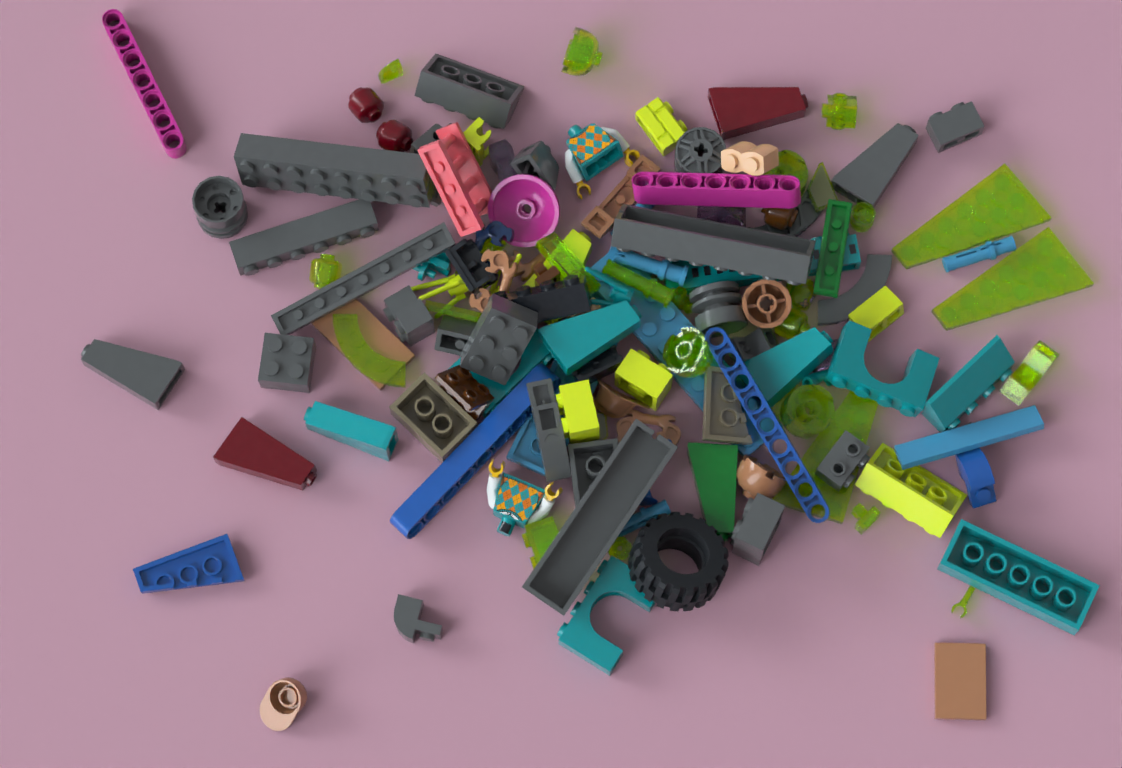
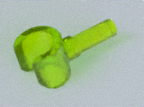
(964, 601)

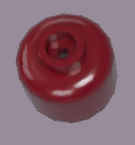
(365, 105)
(394, 136)

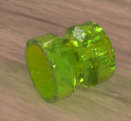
(862, 211)

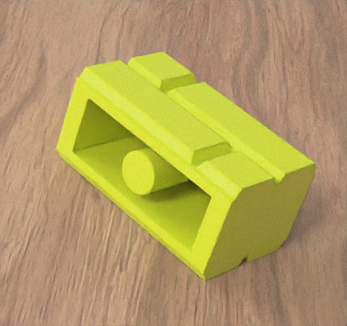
(660, 125)

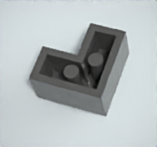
(409, 316)

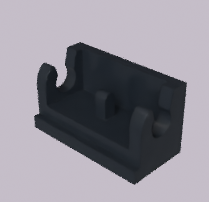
(467, 261)
(599, 367)

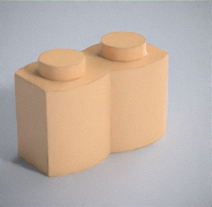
(749, 158)

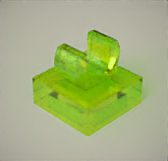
(864, 517)

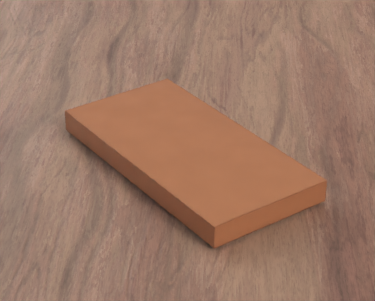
(373, 332)

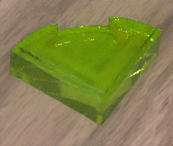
(390, 71)

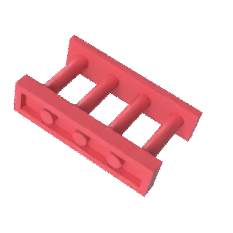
(457, 178)

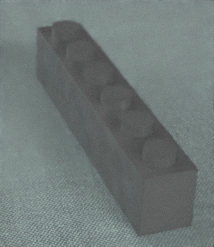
(304, 236)

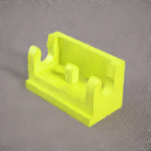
(476, 139)
(878, 311)

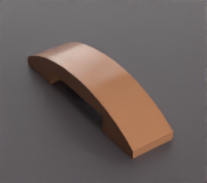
(602, 217)

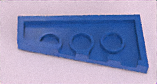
(196, 566)

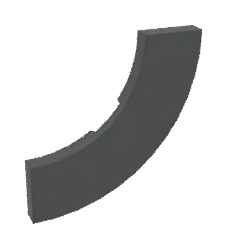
(872, 280)

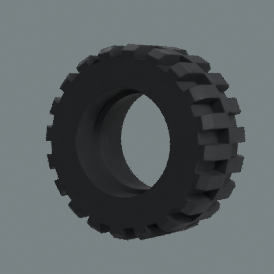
(666, 585)

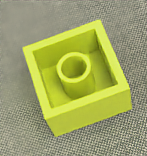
(643, 378)
(579, 412)

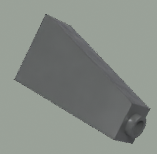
(874, 169)
(136, 371)

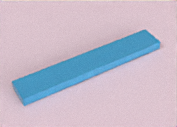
(968, 437)

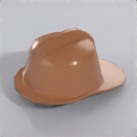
(614, 403)

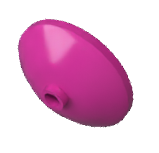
(508, 204)

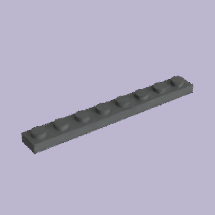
(363, 280)

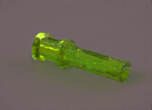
(649, 287)

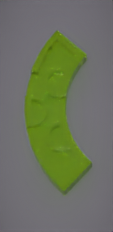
(363, 357)

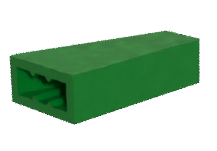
(715, 483)

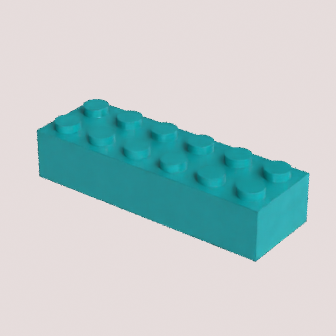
(1018, 577)

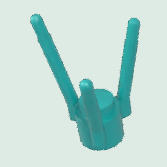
(619, 291)

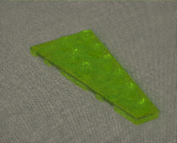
(982, 214)
(1023, 278)
(854, 416)

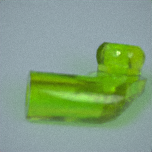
(681, 300)

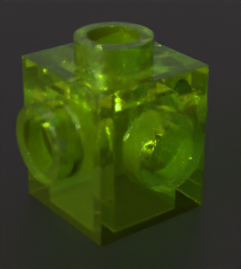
(840, 111)

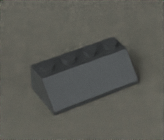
(468, 91)

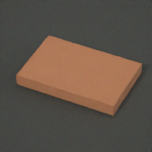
(960, 681)

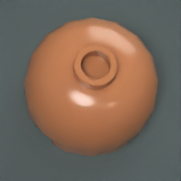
(766, 303)
(759, 478)

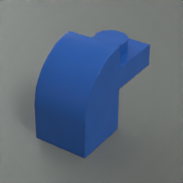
(978, 476)

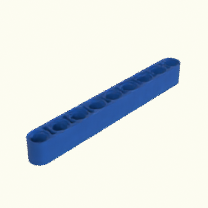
(758, 416)
(469, 456)

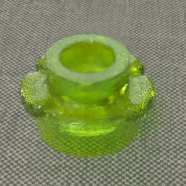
(626, 548)

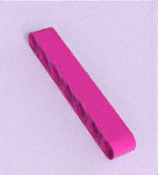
(151, 91)
(716, 189)

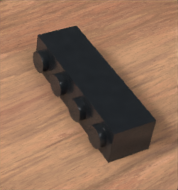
(553, 298)

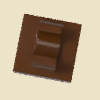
(544, 274)

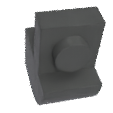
(754, 343)
(408, 622)

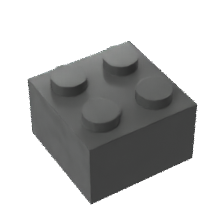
(287, 362)

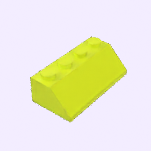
(911, 491)

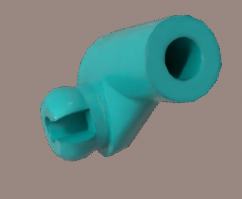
(816, 378)

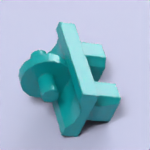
(439, 264)

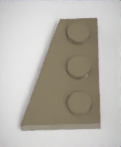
(722, 411)

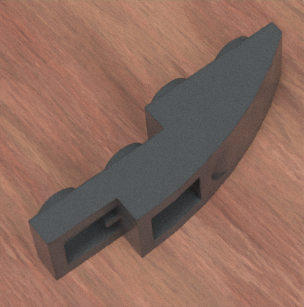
(549, 430)

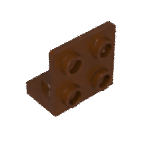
(465, 390)

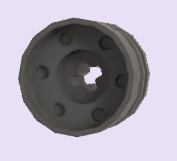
(698, 140)
(215, 195)
(718, 307)

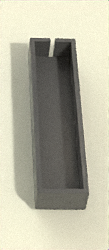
(333, 170)
(713, 244)
(599, 517)

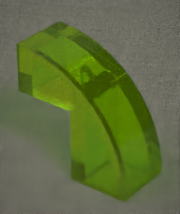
(1029, 372)

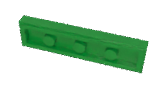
(832, 248)

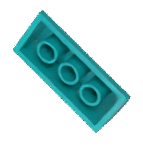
(969, 385)

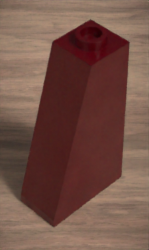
(754, 108)
(261, 455)

